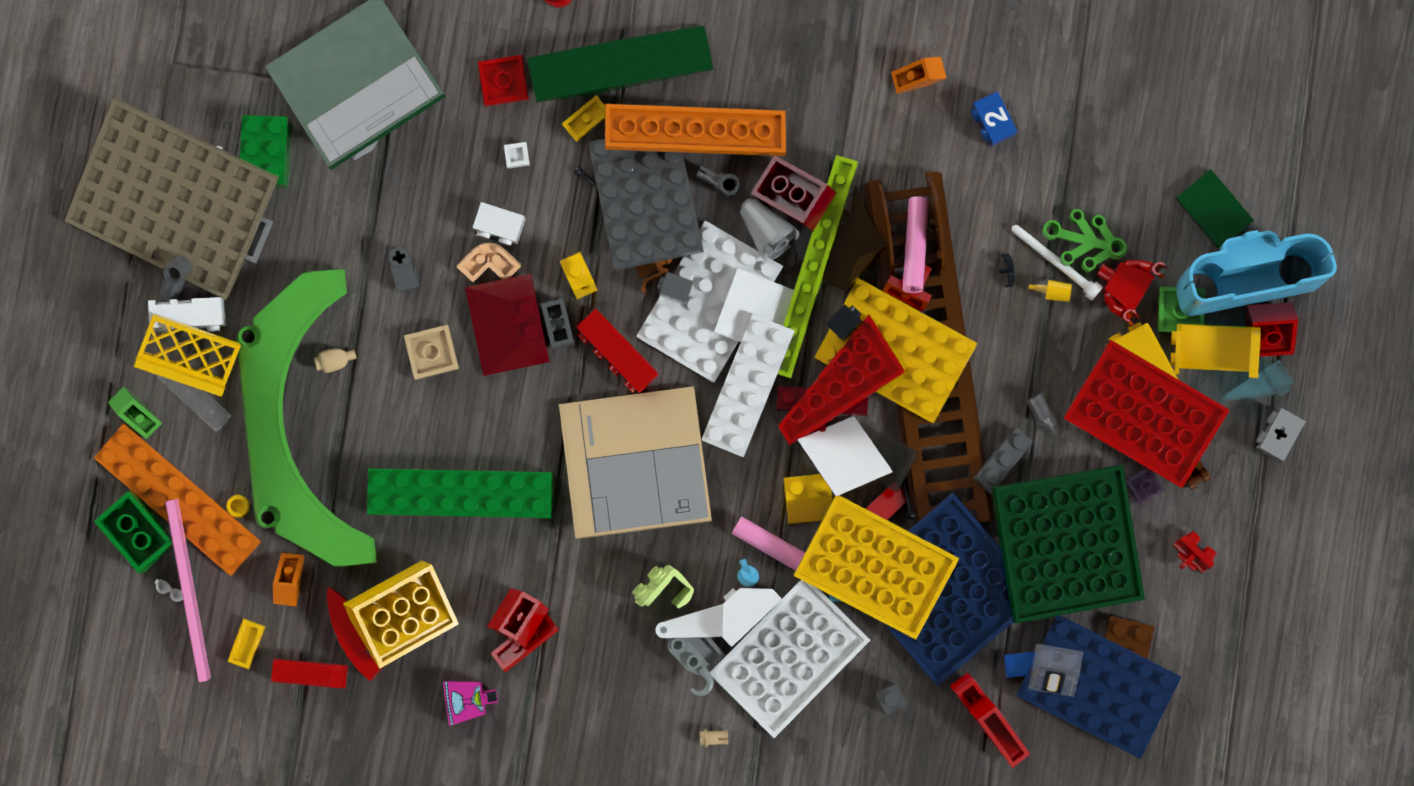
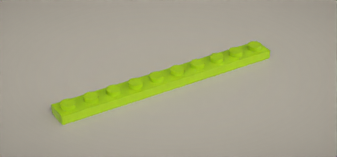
(816, 261)

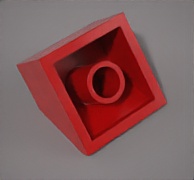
(1277, 326)

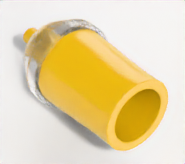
(1052, 290)

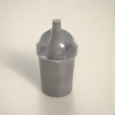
(1042, 412)

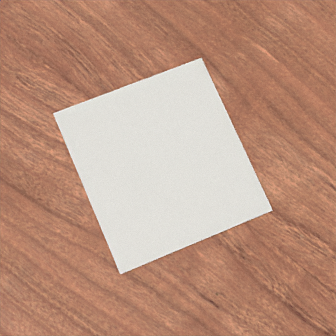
(749, 296)
(845, 456)

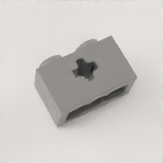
(1290, 429)

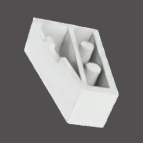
(197, 313)

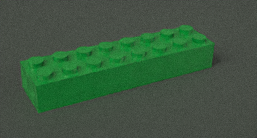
(460, 493)

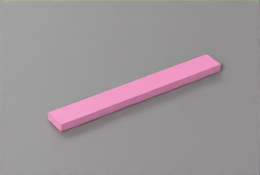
(188, 590)

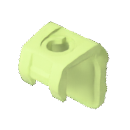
(659, 580)

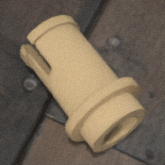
(713, 737)

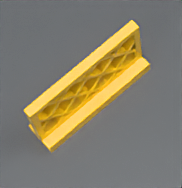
(185, 373)

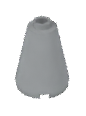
(767, 229)

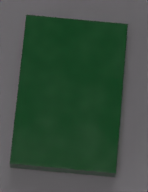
(1214, 209)

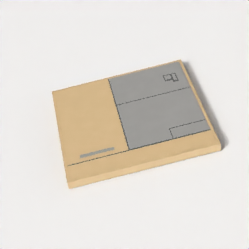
(635, 462)

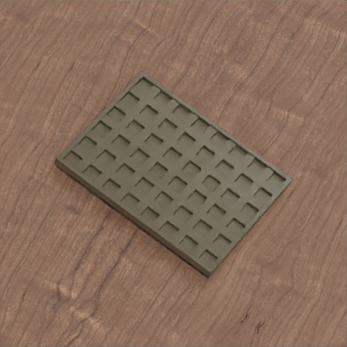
(171, 197)

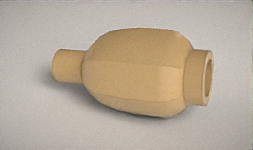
(333, 359)

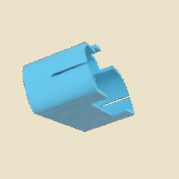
(1249, 274)

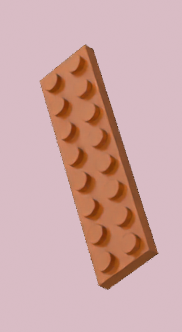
(695, 130)
(159, 481)

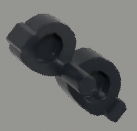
(1010, 269)

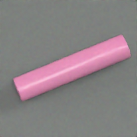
(915, 245)
(768, 543)

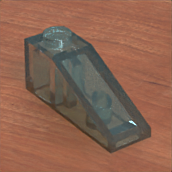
(1270, 381)

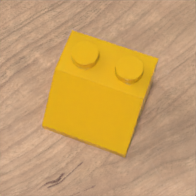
(806, 498)

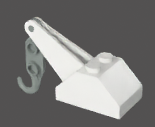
(728, 620)

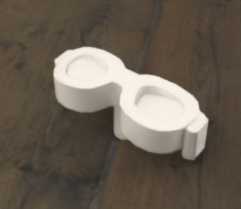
(164, 587)

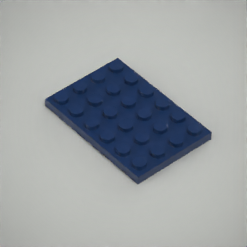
(1117, 690)

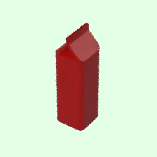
(309, 673)

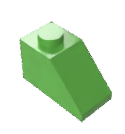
(134, 412)

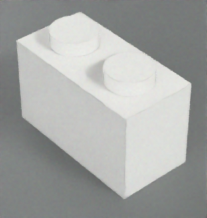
(499, 224)

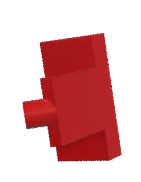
(917, 300)

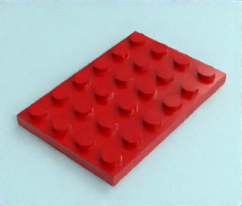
(1146, 413)

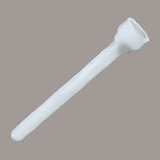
(1090, 288)

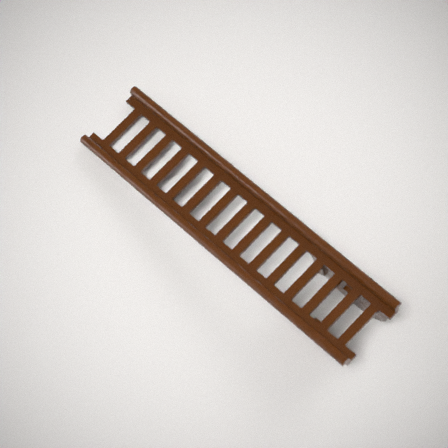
(908, 421)

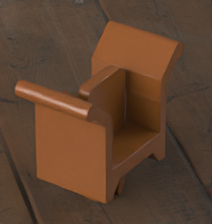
(649, 269)

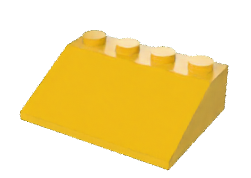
(401, 613)

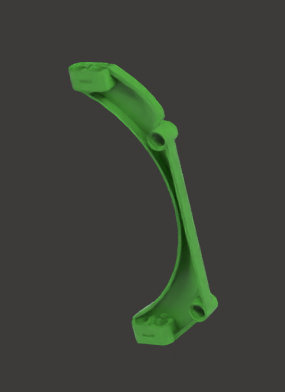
(274, 476)

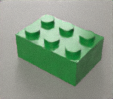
(267, 144)
(135, 532)

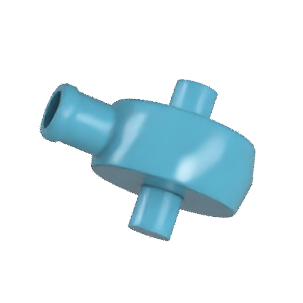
(747, 574)

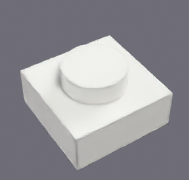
(516, 155)

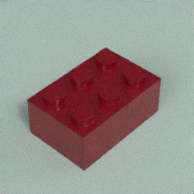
(793, 193)

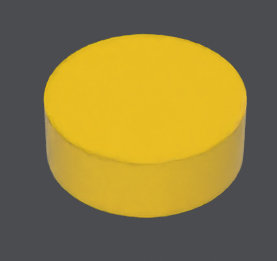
(238, 506)

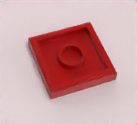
(503, 80)

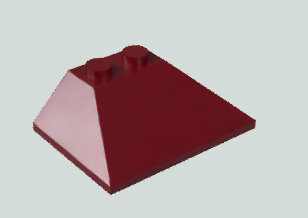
(507, 324)

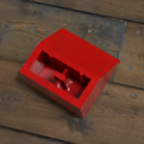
(518, 617)

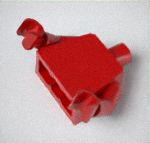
(1128, 285)

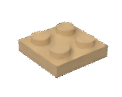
(431, 352)

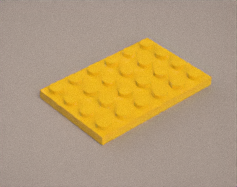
(926, 349)
(876, 566)

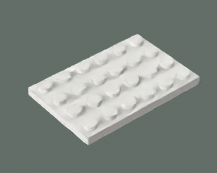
(688, 329)
(789, 657)

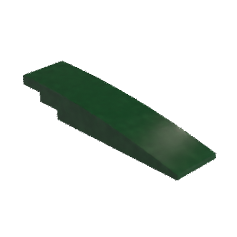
(620, 64)

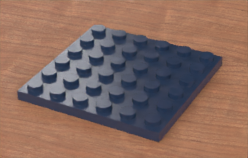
(974, 599)

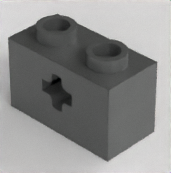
(557, 324)

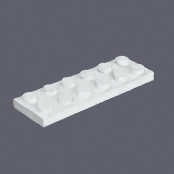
(748, 385)

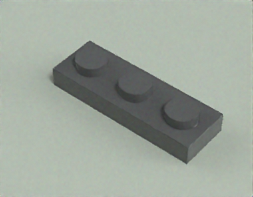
(1003, 459)

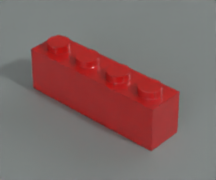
(617, 351)

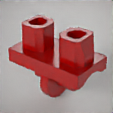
(1192, 555)

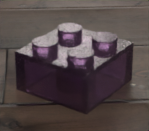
(1144, 486)

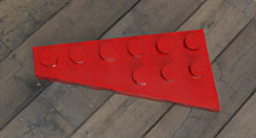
(851, 376)

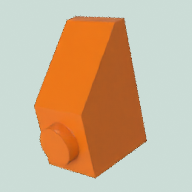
(918, 74)
(288, 579)

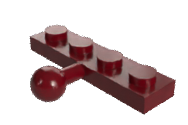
(790, 396)

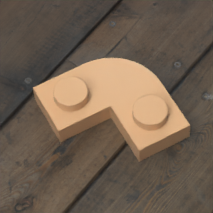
(490, 256)

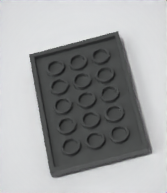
(645, 205)

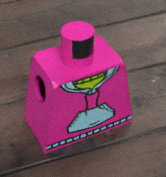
(466, 700)

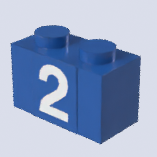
(993, 119)

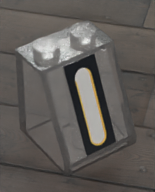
(1055, 670)

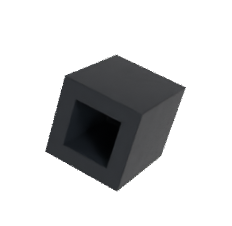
(845, 321)

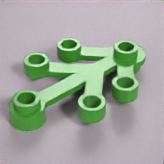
(1087, 240)

